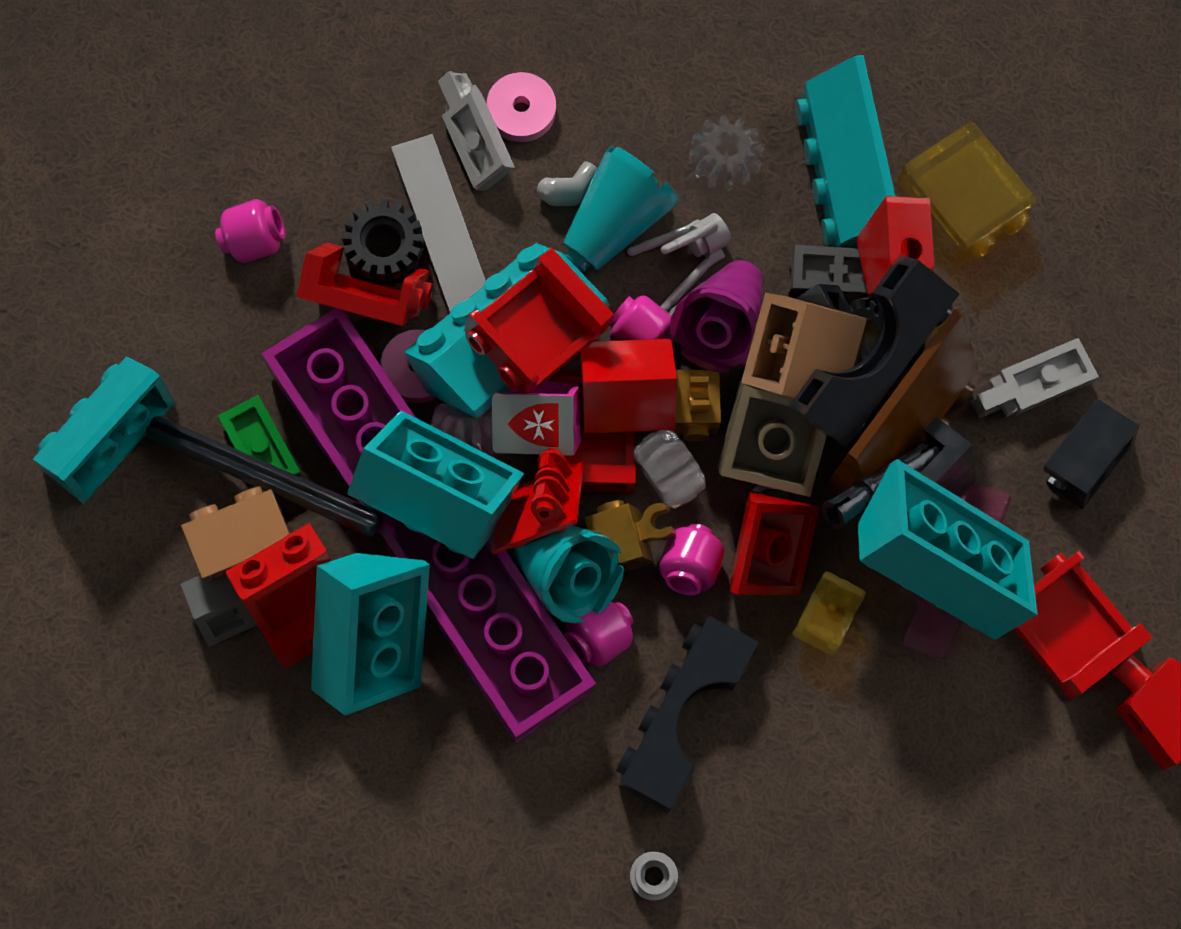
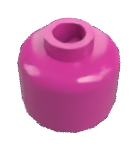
(250, 231)
(640, 321)
(691, 560)
(601, 634)

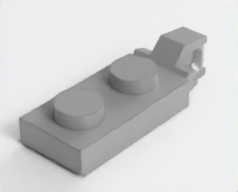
(474, 132)
(1037, 380)

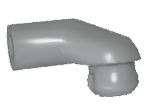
(567, 190)

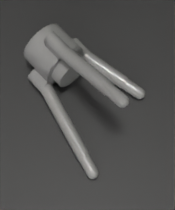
(702, 237)

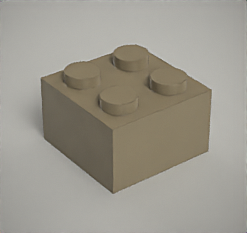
(770, 443)

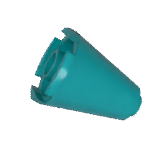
(616, 209)
(571, 571)

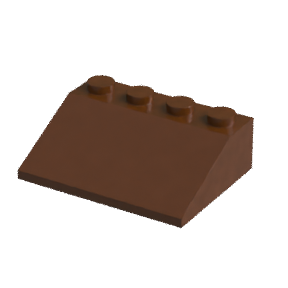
(926, 392)

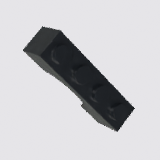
(910, 307)
(714, 662)

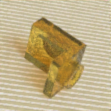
(829, 613)

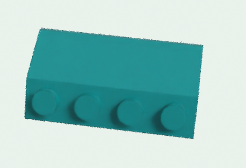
(844, 149)
(447, 361)
(947, 552)

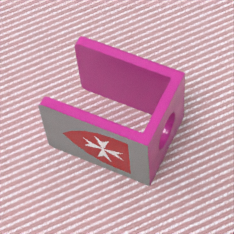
(538, 419)

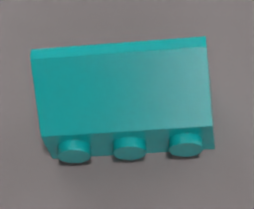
(104, 428)
(434, 483)
(368, 629)

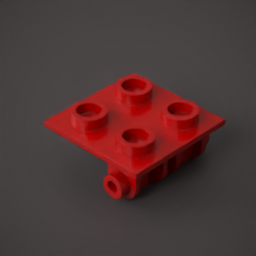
(542, 504)

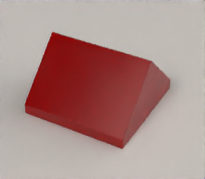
(628, 386)
(773, 545)

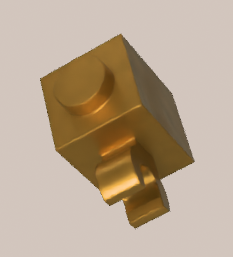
(697, 404)
(630, 530)

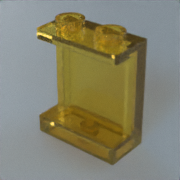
(969, 190)

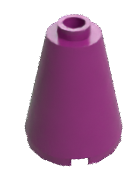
(720, 317)

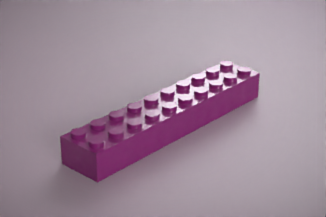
(476, 602)

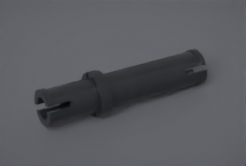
(856, 499)

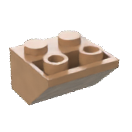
(797, 339)
(234, 533)

